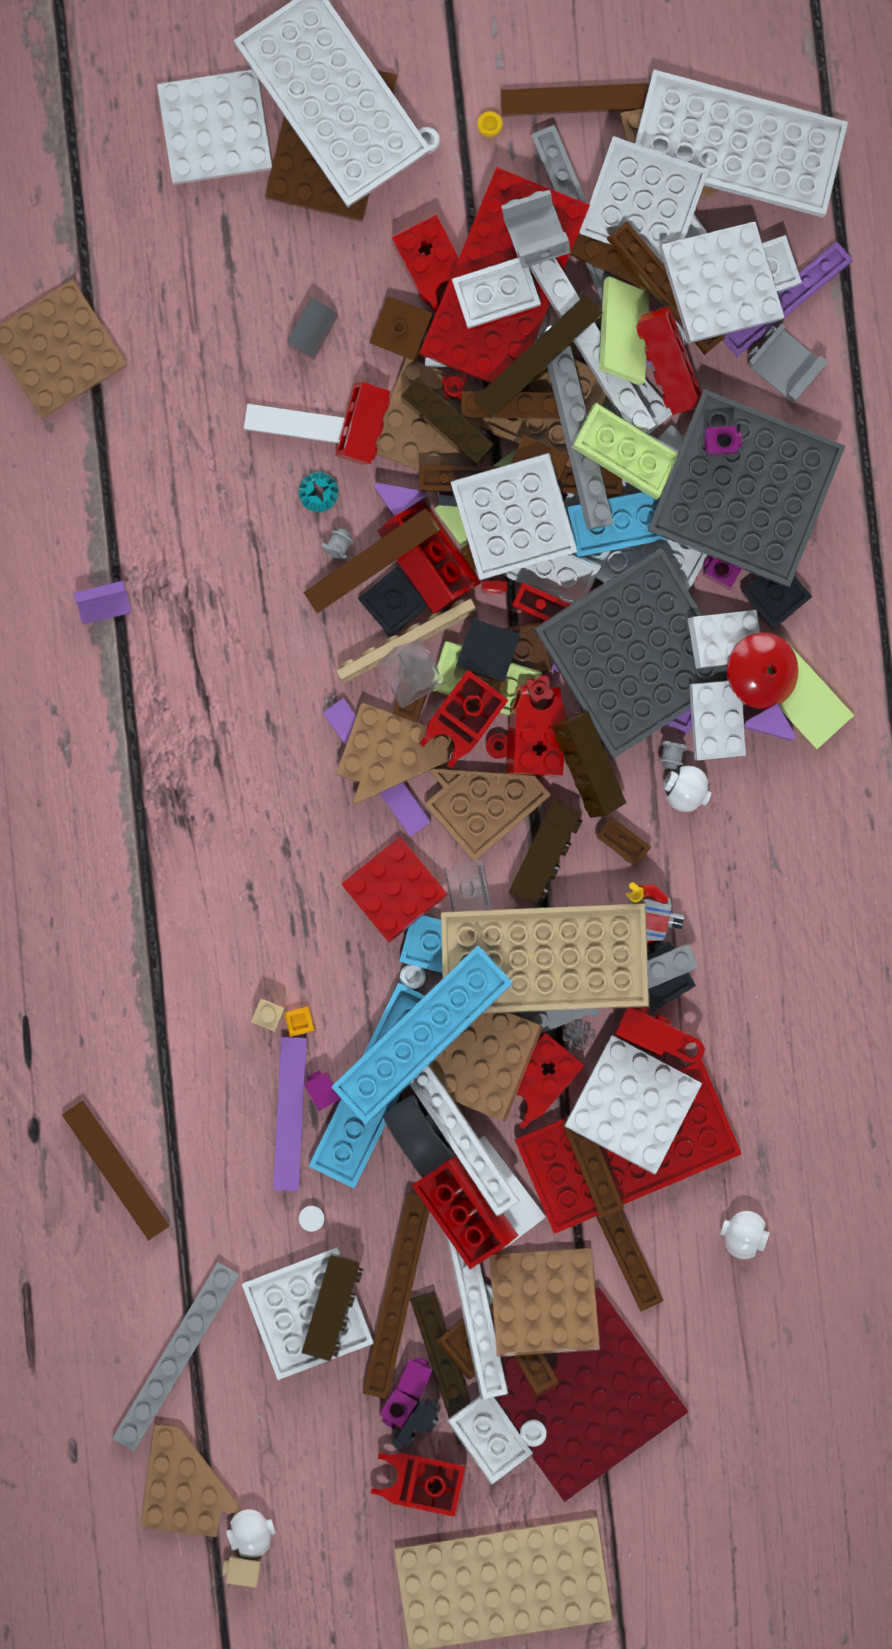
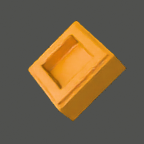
(299, 1021)

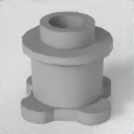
(338, 544)
(672, 755)

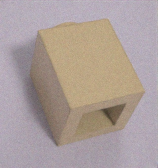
(268, 1015)
(242, 1571)

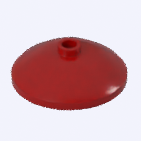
(749, 674)

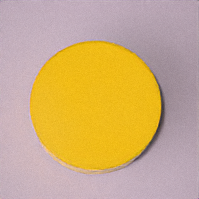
(489, 124)

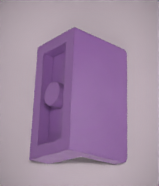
(103, 602)

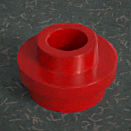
(490, 746)

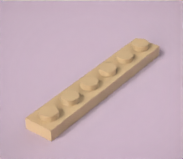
(438, 623)

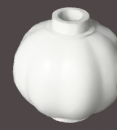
(686, 788)
(745, 1234)
(250, 1533)

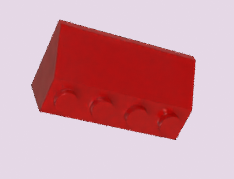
(435, 564)
(464, 1213)

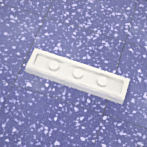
(293, 423)

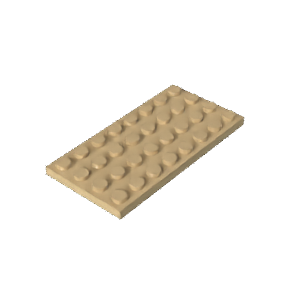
(557, 955)
(503, 1584)

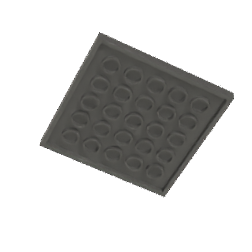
(751, 504)
(629, 652)

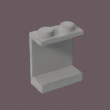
(535, 229)
(785, 363)

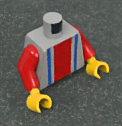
(657, 910)

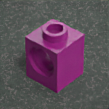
(712, 448)
(725, 581)
(320, 1090)
(415, 1377)
(397, 1397)

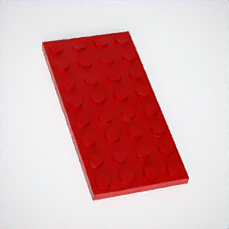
(495, 345)
(698, 1145)

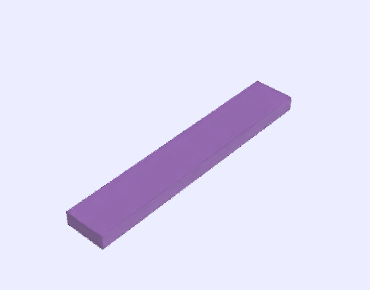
(812, 277)
(397, 798)
(290, 1114)

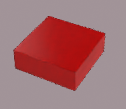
(494, 587)

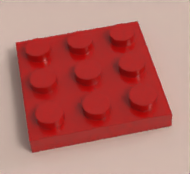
(394, 889)

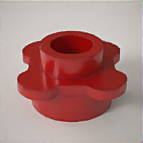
(448, 382)
(532, 686)

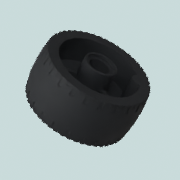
(418, 1135)

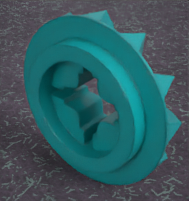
(313, 503)

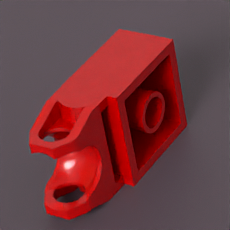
(429, 271)
(457, 722)
(531, 728)
(656, 1034)
(543, 1089)
(414, 1481)

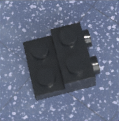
(671, 989)
(421, 1419)

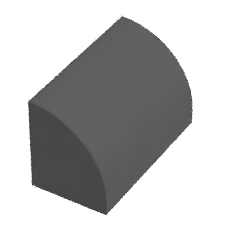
(312, 328)

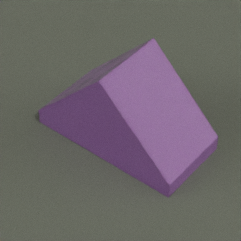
(398, 498)
(772, 723)

